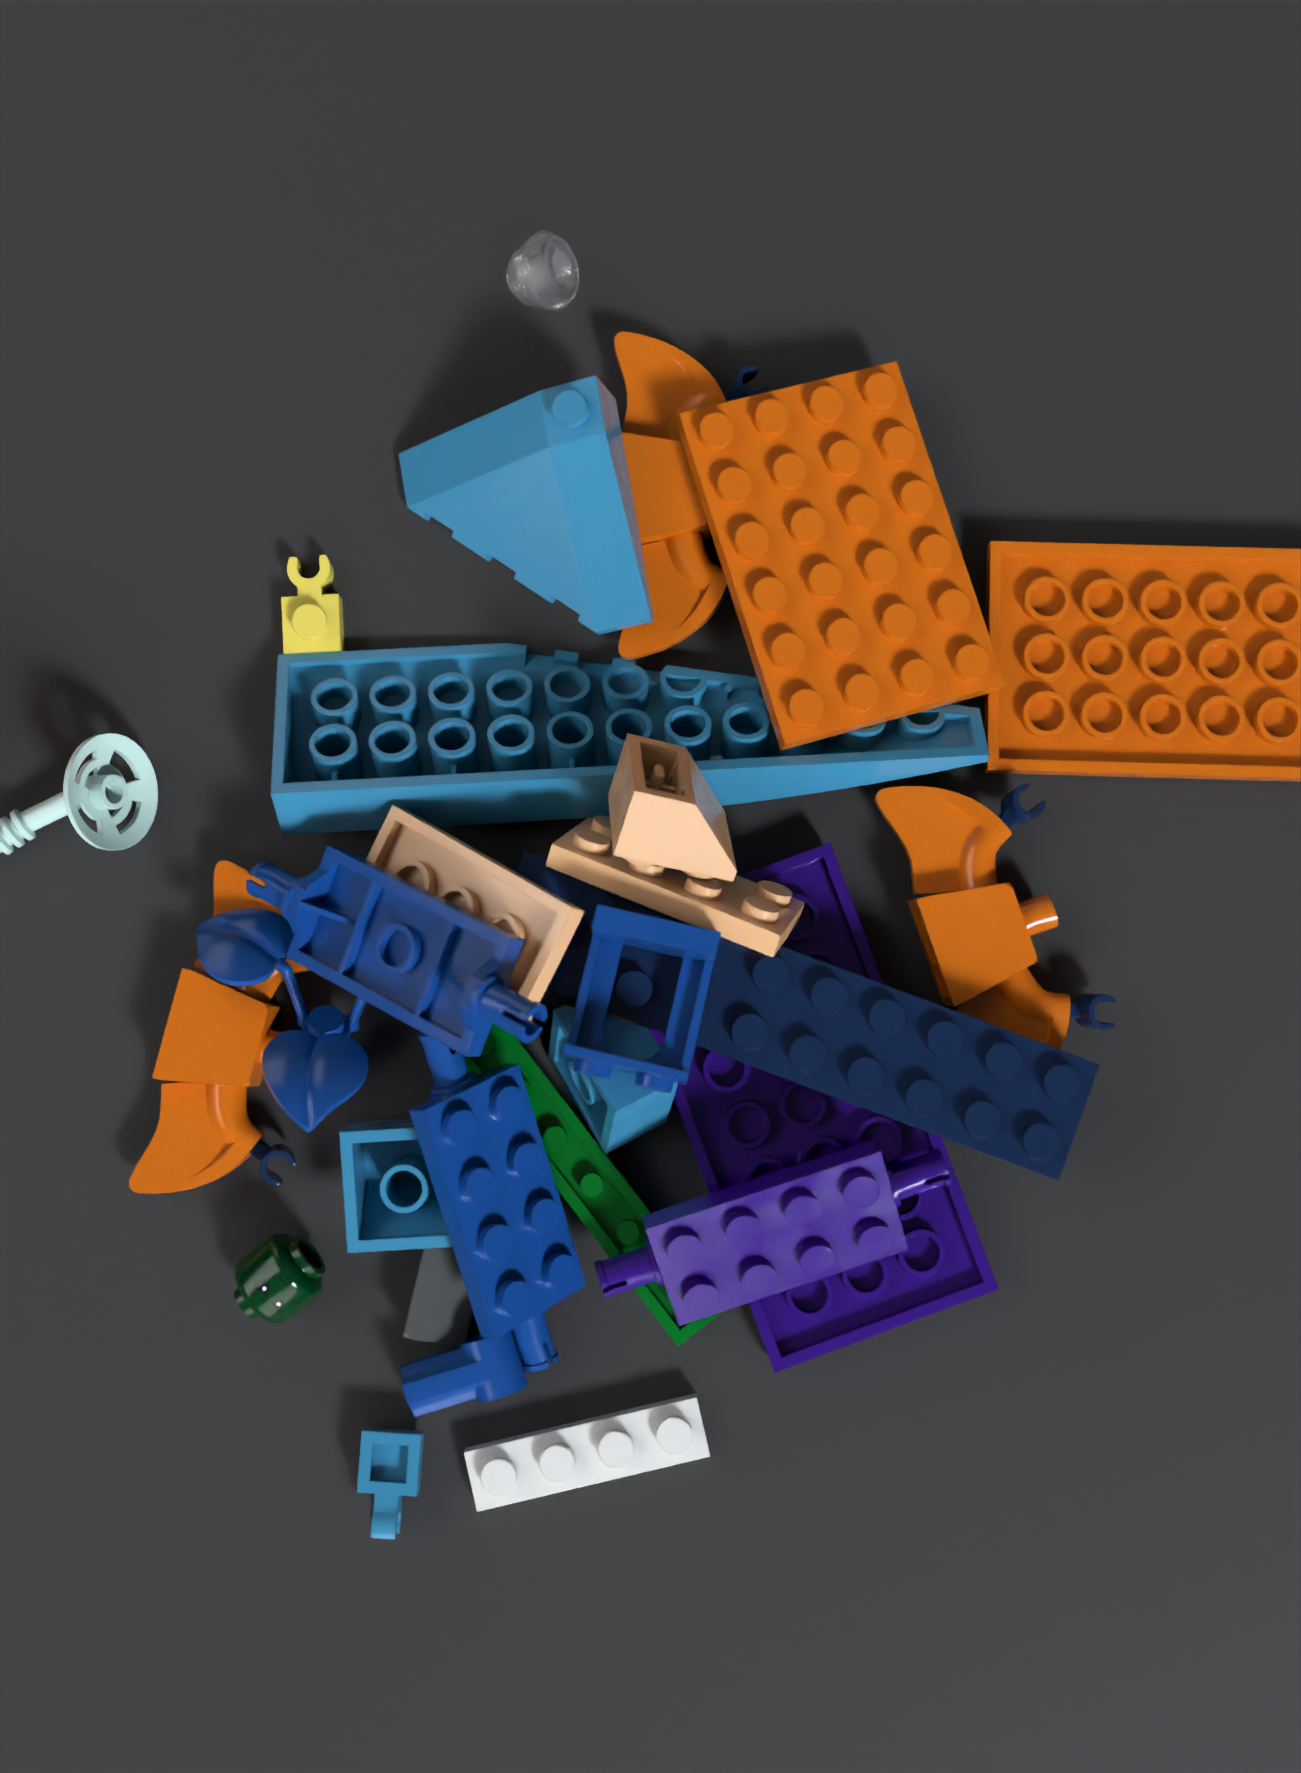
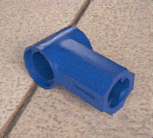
(474, 1370)

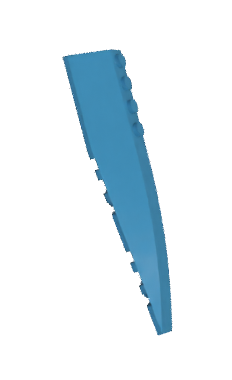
(540, 737)

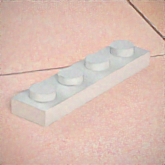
(586, 1452)

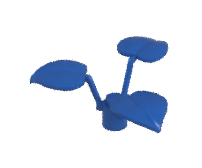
(304, 1069)

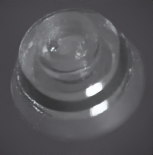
(543, 272)

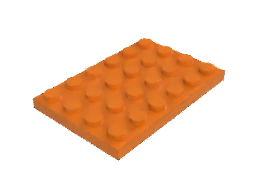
(839, 554)
(1144, 661)

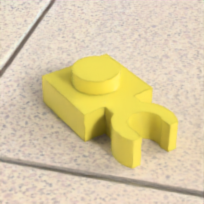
(313, 618)

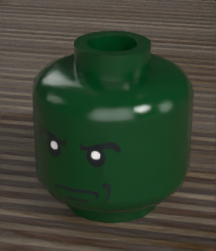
(279, 1278)

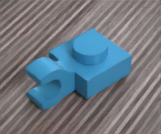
(389, 1469)

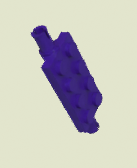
(775, 1231)

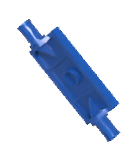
(402, 949)
(497, 1199)

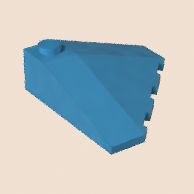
(544, 496)

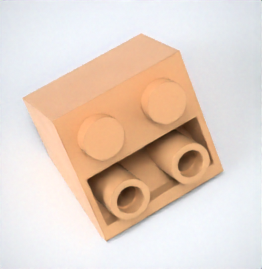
(667, 812)

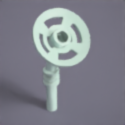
(95, 795)

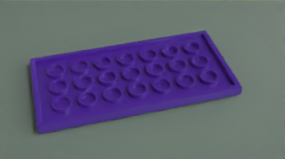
(760, 1123)

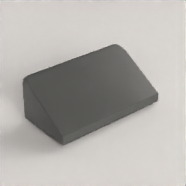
(439, 1302)

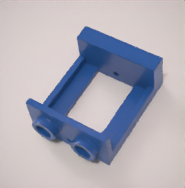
(586, 1035)

